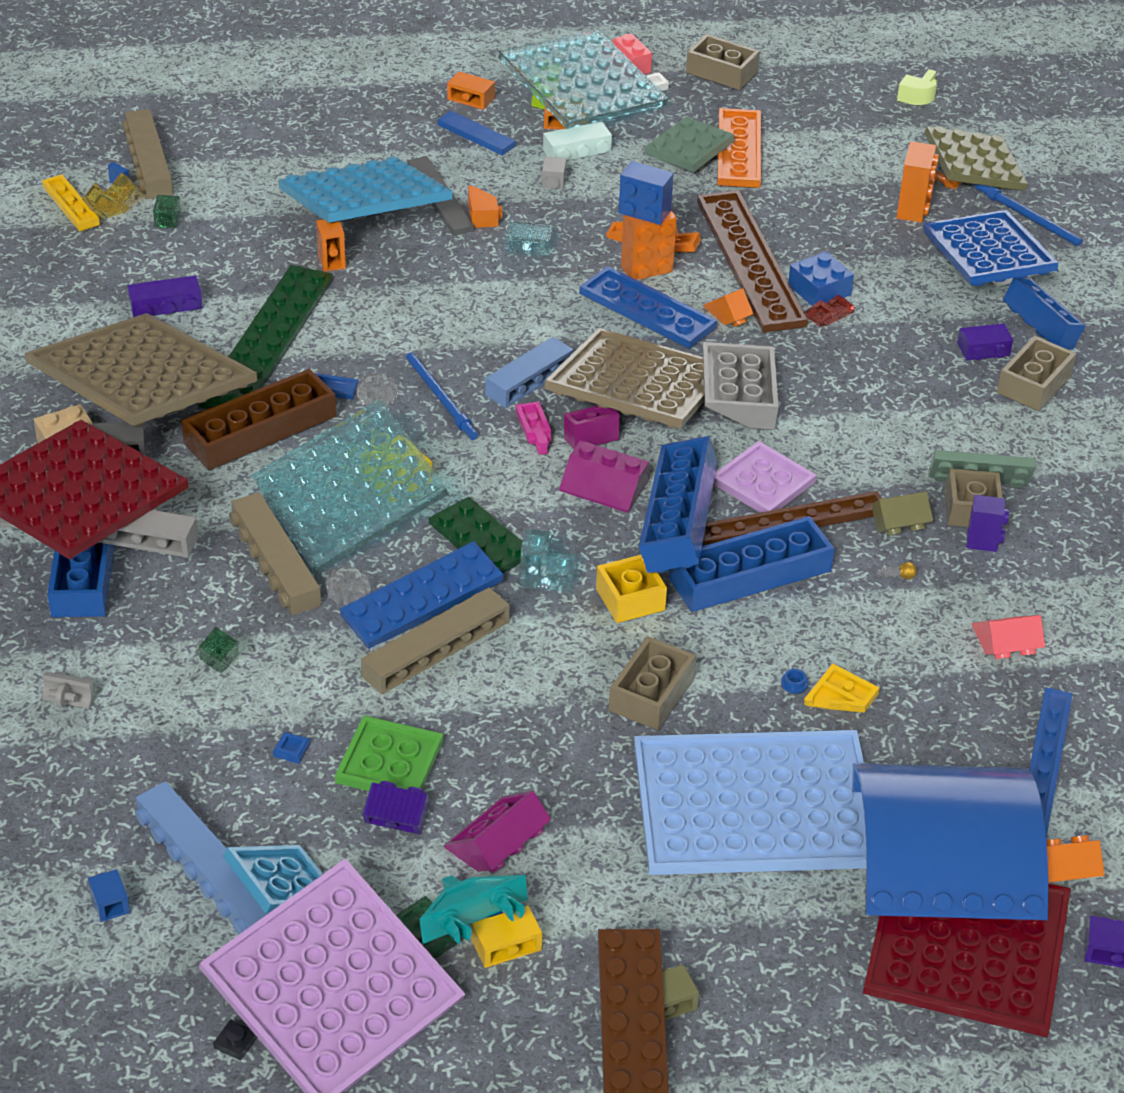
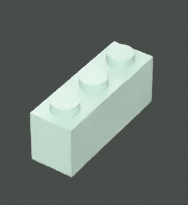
(578, 141)

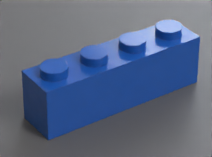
(1043, 313)

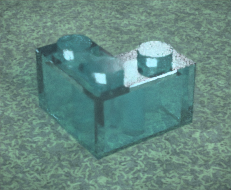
(543, 567)

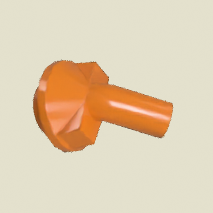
(948, 183)

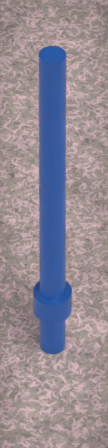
(995, 194)
(460, 420)

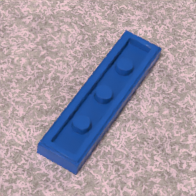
(476, 133)

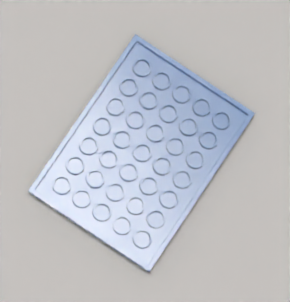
(750, 802)

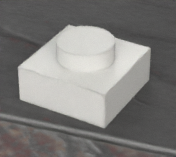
(659, 81)

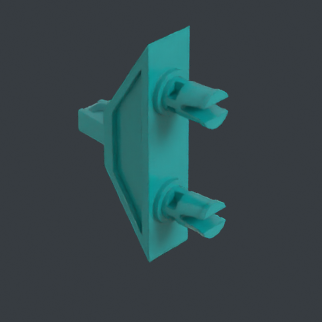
(472, 901)

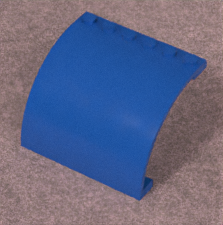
(953, 841)

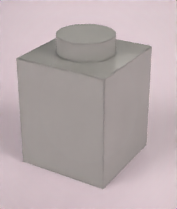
(553, 172)

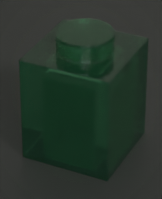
(167, 211)
(218, 650)

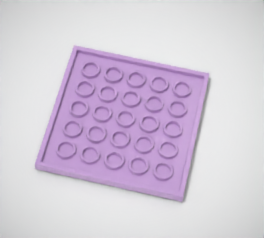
(332, 982)

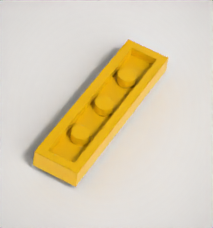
(70, 202)

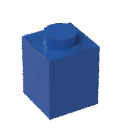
(108, 895)

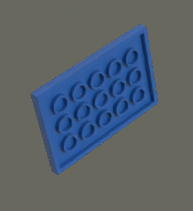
(990, 247)

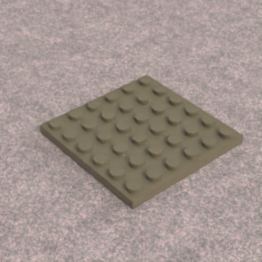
(632, 378)

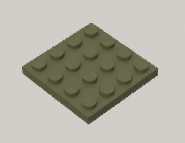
(976, 158)

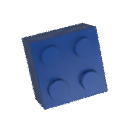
(645, 192)
(820, 278)

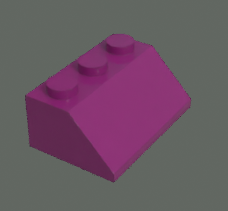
(604, 476)
(499, 831)

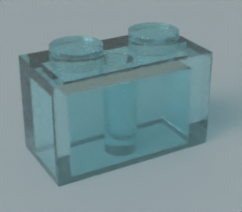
(528, 238)

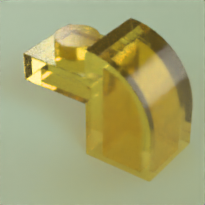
(110, 201)

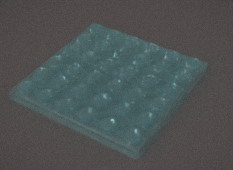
(582, 78)
(349, 486)

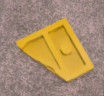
(842, 691)

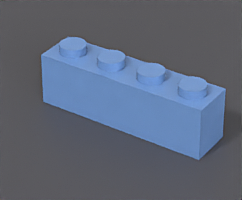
(526, 372)

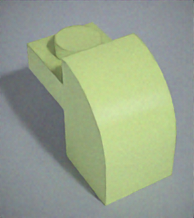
(918, 90)

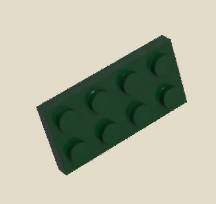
(469, 523)

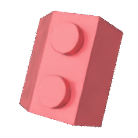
(635, 52)
(1010, 635)

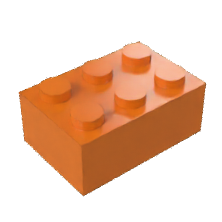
(917, 182)
(648, 247)

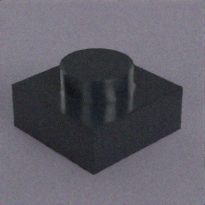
(235, 1040)

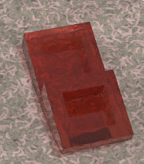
(830, 312)

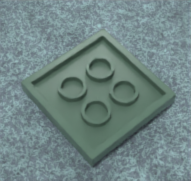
(689, 144)

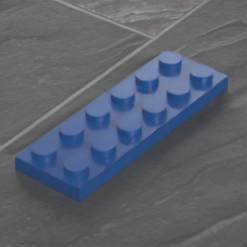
(648, 307)
(421, 595)

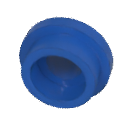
(794, 681)

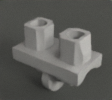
(68, 690)

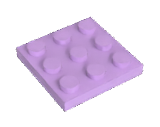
(763, 478)

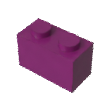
(591, 425)

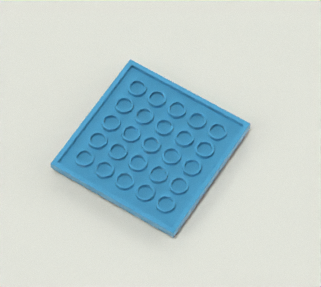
(364, 189)

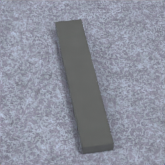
(449, 210)

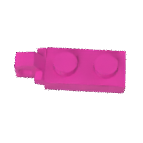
(534, 425)

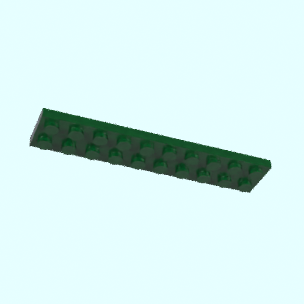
(276, 327)

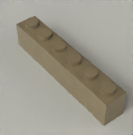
(147, 154)
(275, 554)
(434, 640)

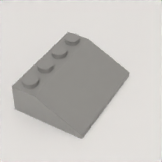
(741, 383)

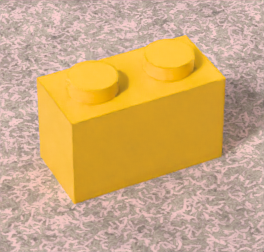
(501, 940)

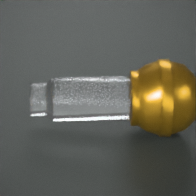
(906, 571)

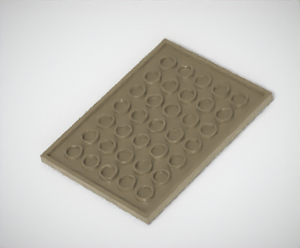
(140, 368)

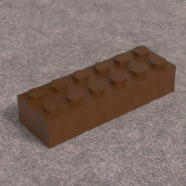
(258, 418)

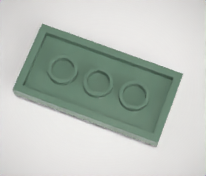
(1012, 469)

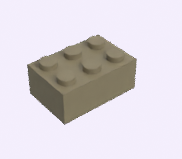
(722, 61)
(1036, 373)
(652, 683)

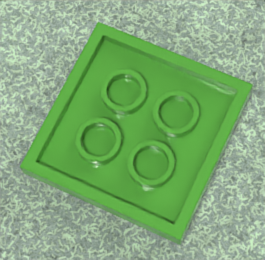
(388, 753)

